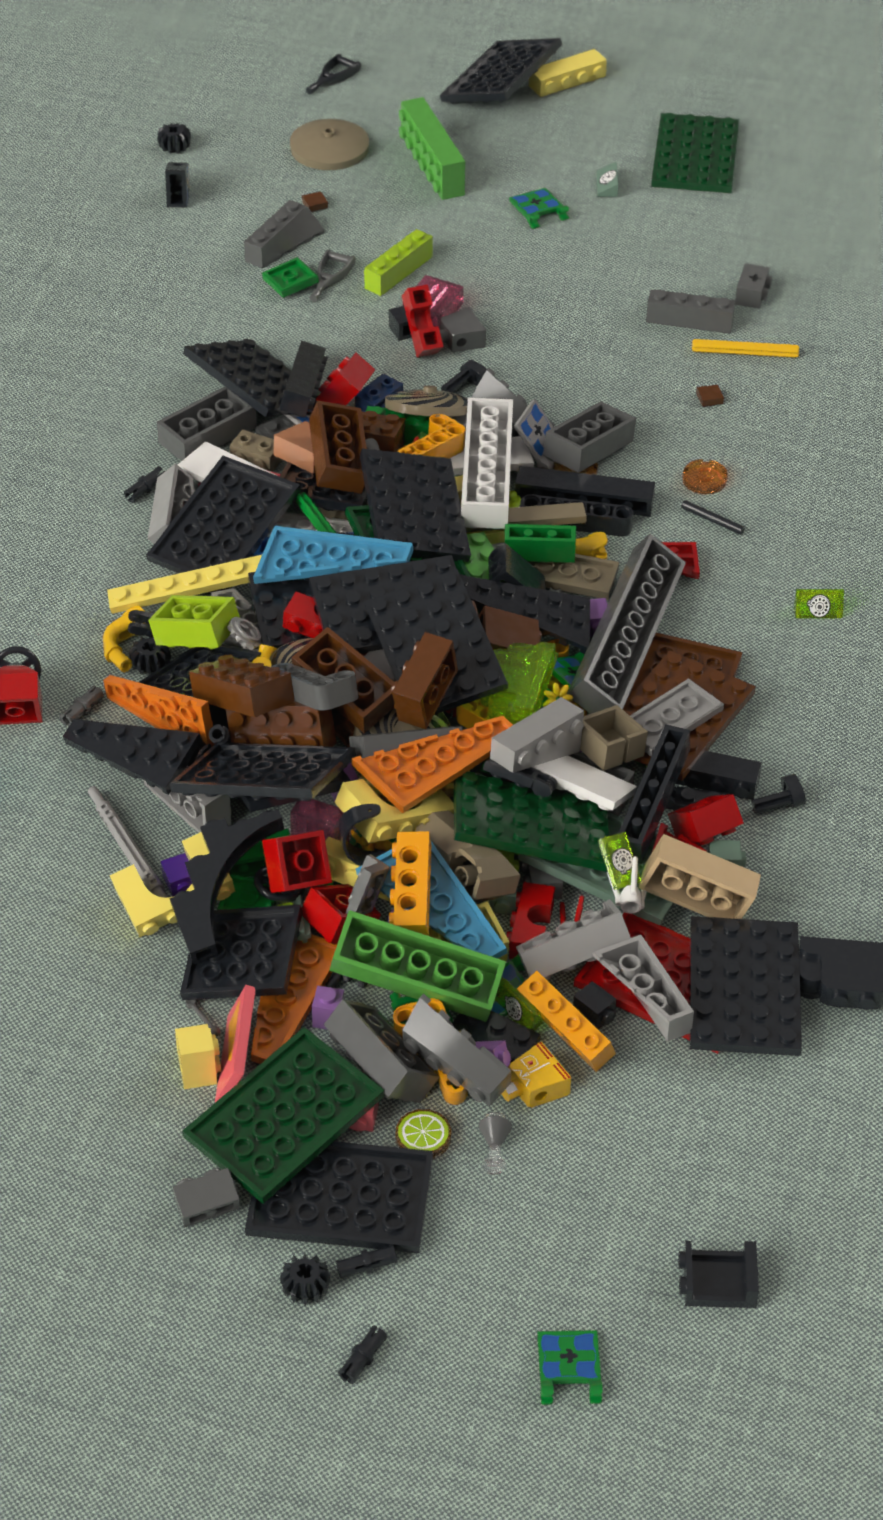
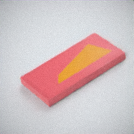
(236, 1042)

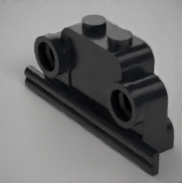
(841, 972)

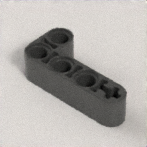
(321, 691)

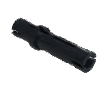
(214, 737)

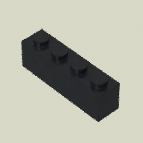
(724, 774)

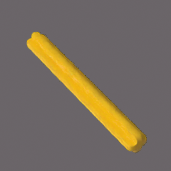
(745, 348)

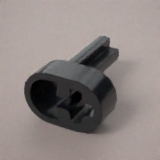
(470, 371)
(791, 795)

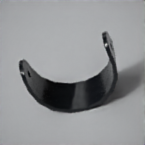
(347, 821)

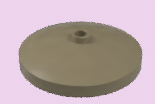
(329, 144)

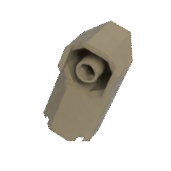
(478, 868)

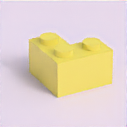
(198, 1056)

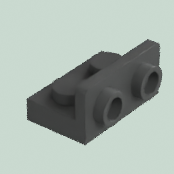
(367, 885)

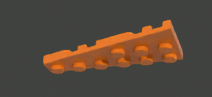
(429, 763)

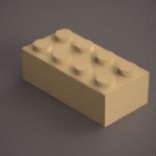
(699, 880)

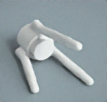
(631, 897)

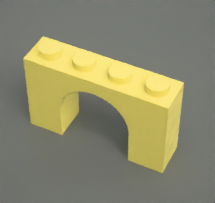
(390, 819)
(151, 911)

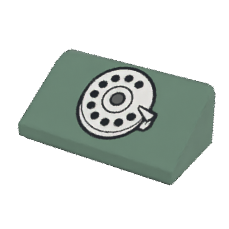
(607, 181)

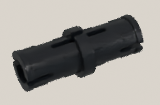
(144, 485)
(366, 1261)
(362, 1355)

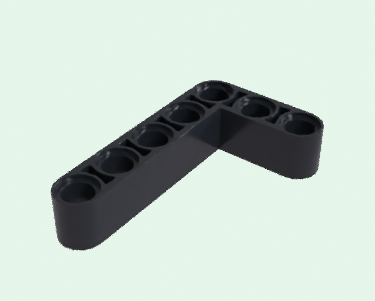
(600, 517)

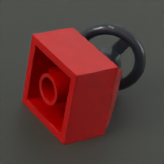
(20, 688)
(293, 864)

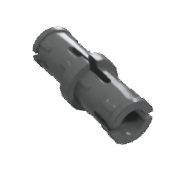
(82, 705)

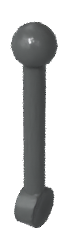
(192, 1004)

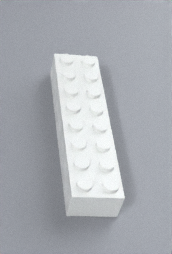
(487, 463)

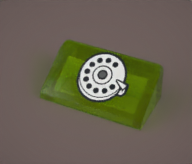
(819, 603)
(618, 859)
(517, 1006)

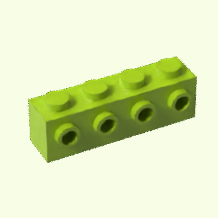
(398, 262)

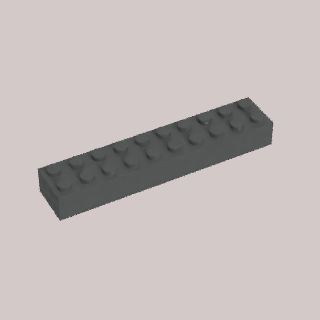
(627, 627)

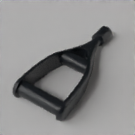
(329, 78)

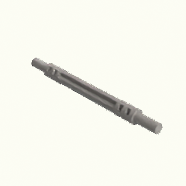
(127, 843)

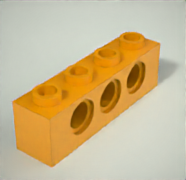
(410, 847)
(567, 1021)

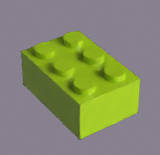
(193, 621)

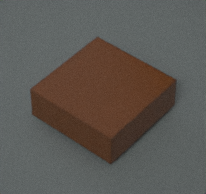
(315, 201)
(710, 395)

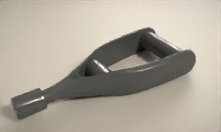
(326, 279)

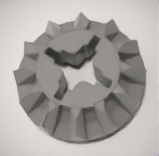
(245, 633)

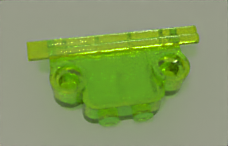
(528, 676)

